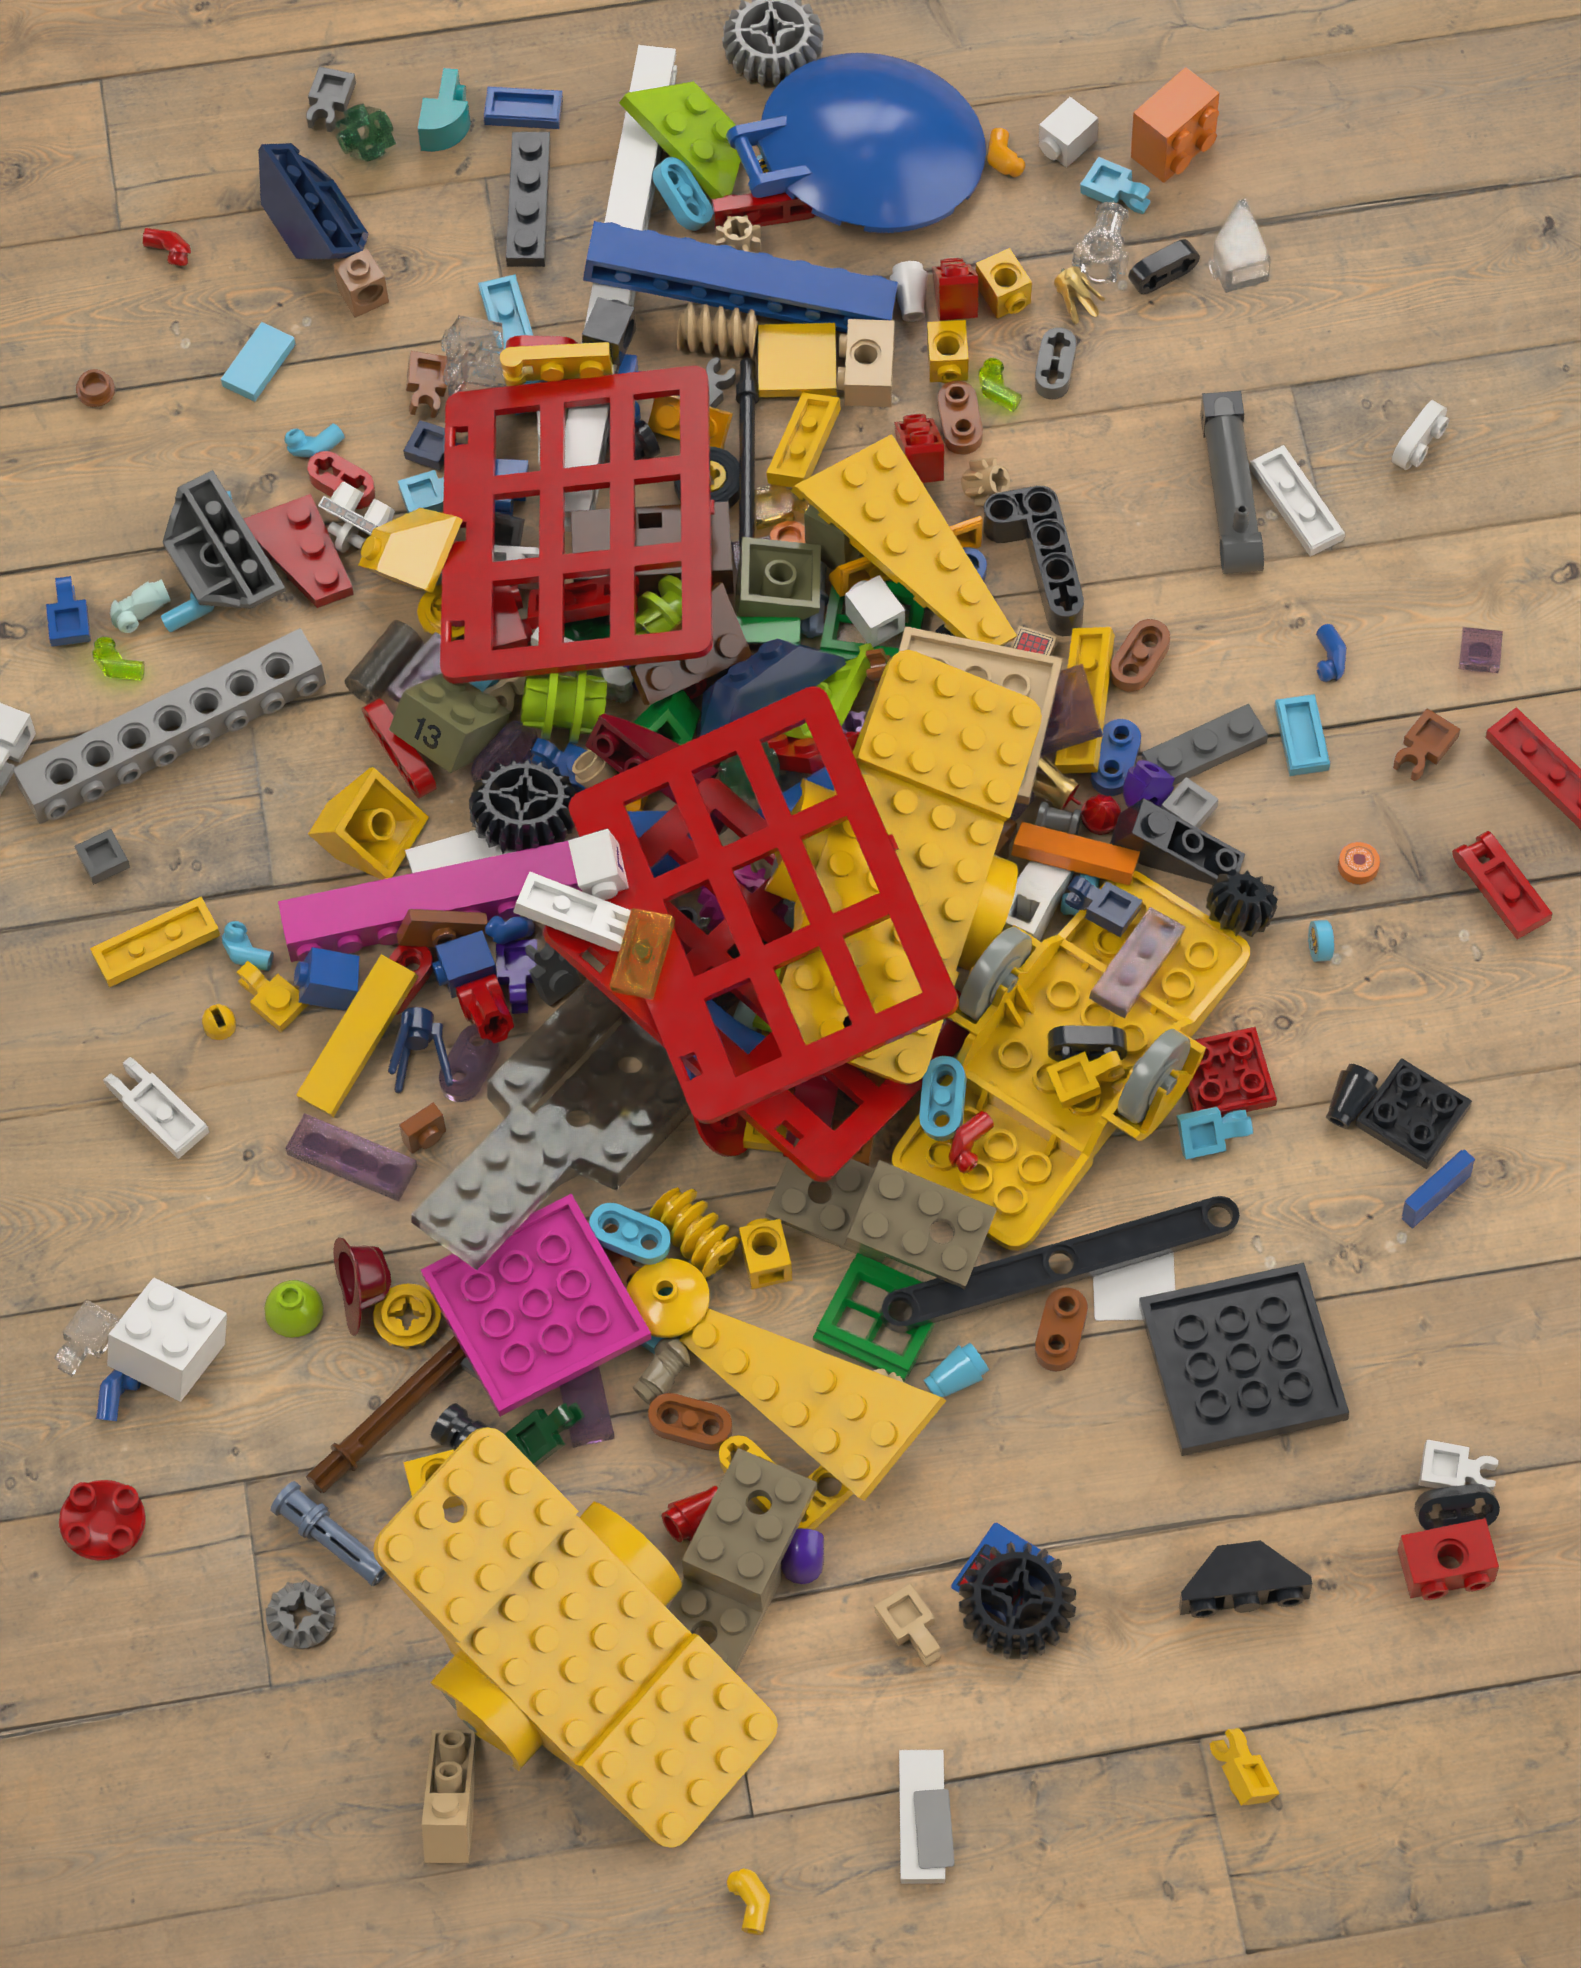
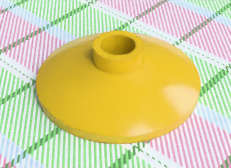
(678, 1311)

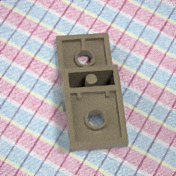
(888, 1216)
(737, 1554)

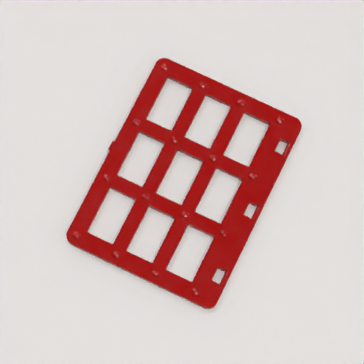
(471, 495)
(680, 996)
(820, 1149)

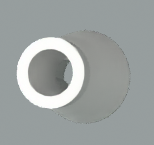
(910, 289)

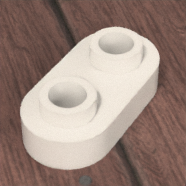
(1413, 444)

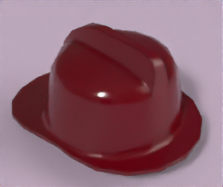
(362, 1278)

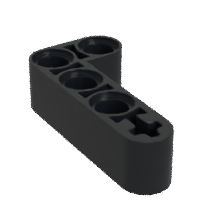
(1047, 561)

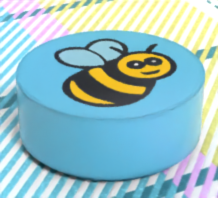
(1321, 940)

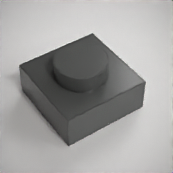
(102, 856)

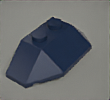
(307, 206)
(765, 678)

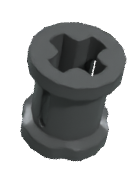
(1059, 819)

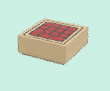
(1034, 641)

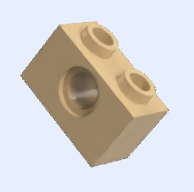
(872, 382)

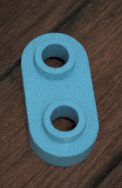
(682, 194)
(942, 1100)
(632, 1232)

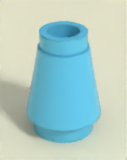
(957, 1371)

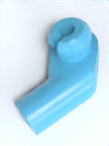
(184, 614)

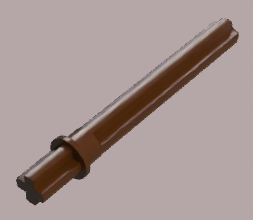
(386, 1417)

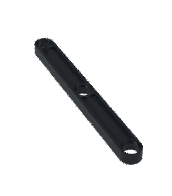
(1089, 1254)

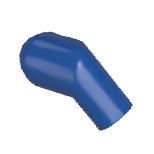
(1336, 654)
(509, 931)
(109, 1394)

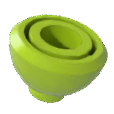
(293, 1308)

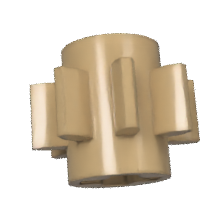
(739, 234)
(984, 480)

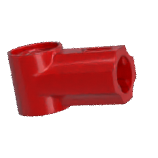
(486, 1006)

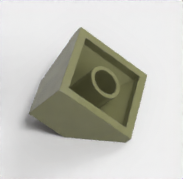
(777, 579)

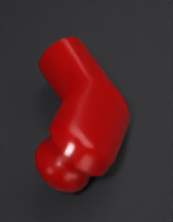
(170, 241)
(964, 1138)

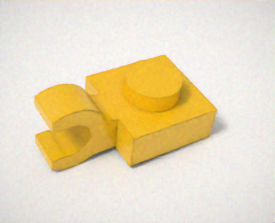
(273, 1000)
(1078, 1079)
(1246, 1773)

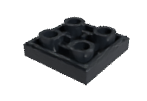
(1413, 1113)

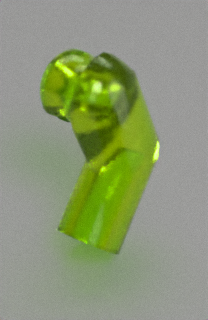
(993, 385)
(113, 664)

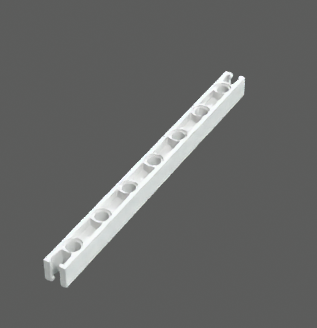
(630, 207)

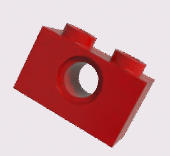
(1466, 1542)

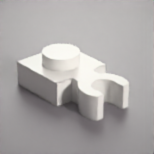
(1449, 1466)

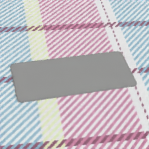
(934, 1828)

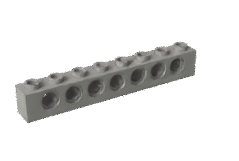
(180, 708)

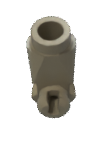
(662, 1370)

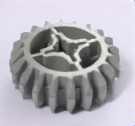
(750, 45)

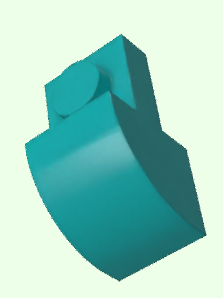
(445, 119)

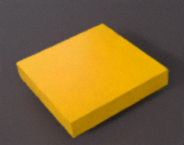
(797, 359)

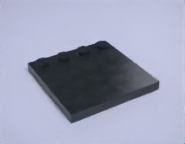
(1243, 1359)

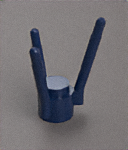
(415, 1033)

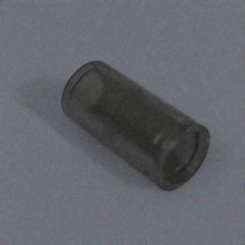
(384, 662)

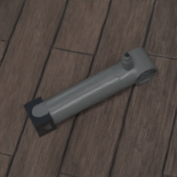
(1231, 481)

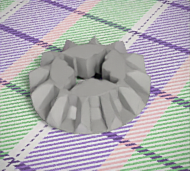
(313, 1627)

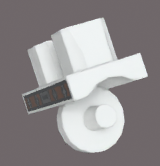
(343, 506)

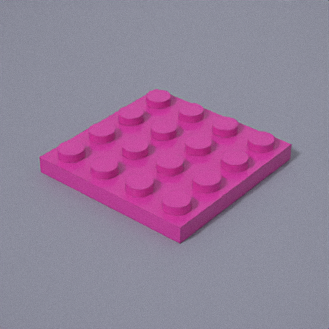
(537, 1307)

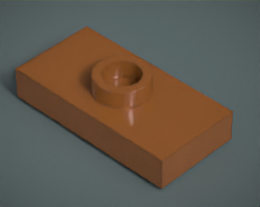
(437, 927)

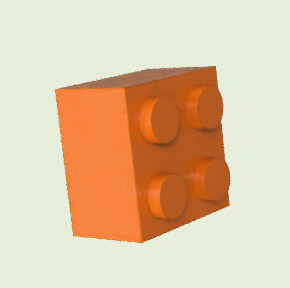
(1175, 125)

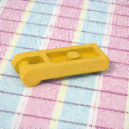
(555, 362)

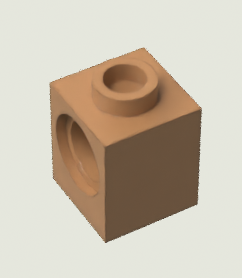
(361, 283)

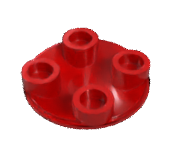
(102, 1519)

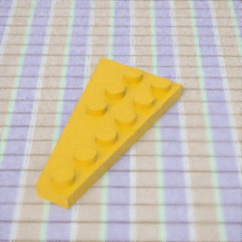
(902, 532)
(830, 1407)

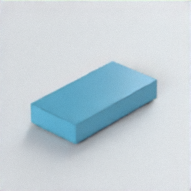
(258, 361)
(1302, 735)

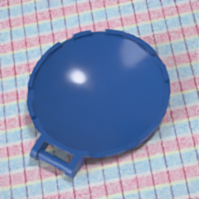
(866, 143)

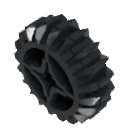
(499, 803)
(1033, 1603)

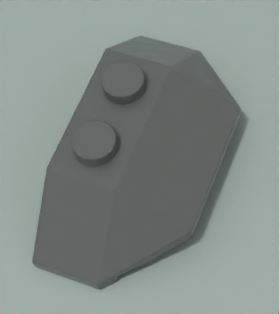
(217, 548)

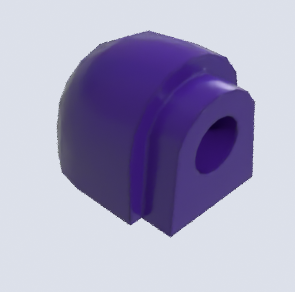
(1147, 782)
(804, 1556)

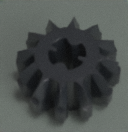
(1241, 903)

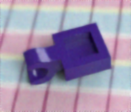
(513, 970)

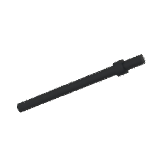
(747, 396)

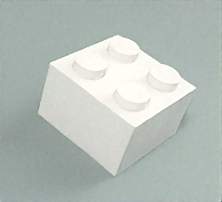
(166, 1339)

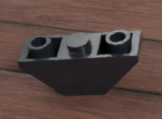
(1243, 1579)

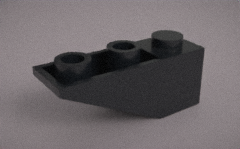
(1173, 844)

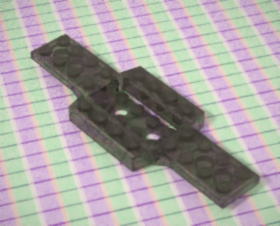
(540, 1151)

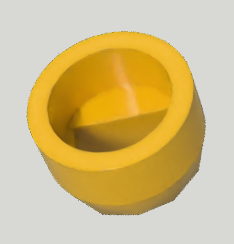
(210, 1026)

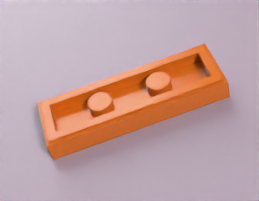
(1075, 853)

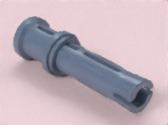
(315, 1522)

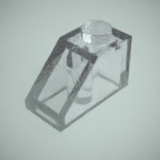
(1240, 252)

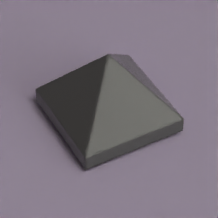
(508, 530)

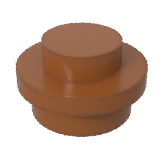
(95, 388)

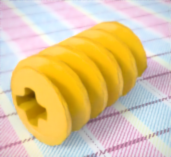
(693, 1231)

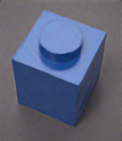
(463, 961)
(327, 978)

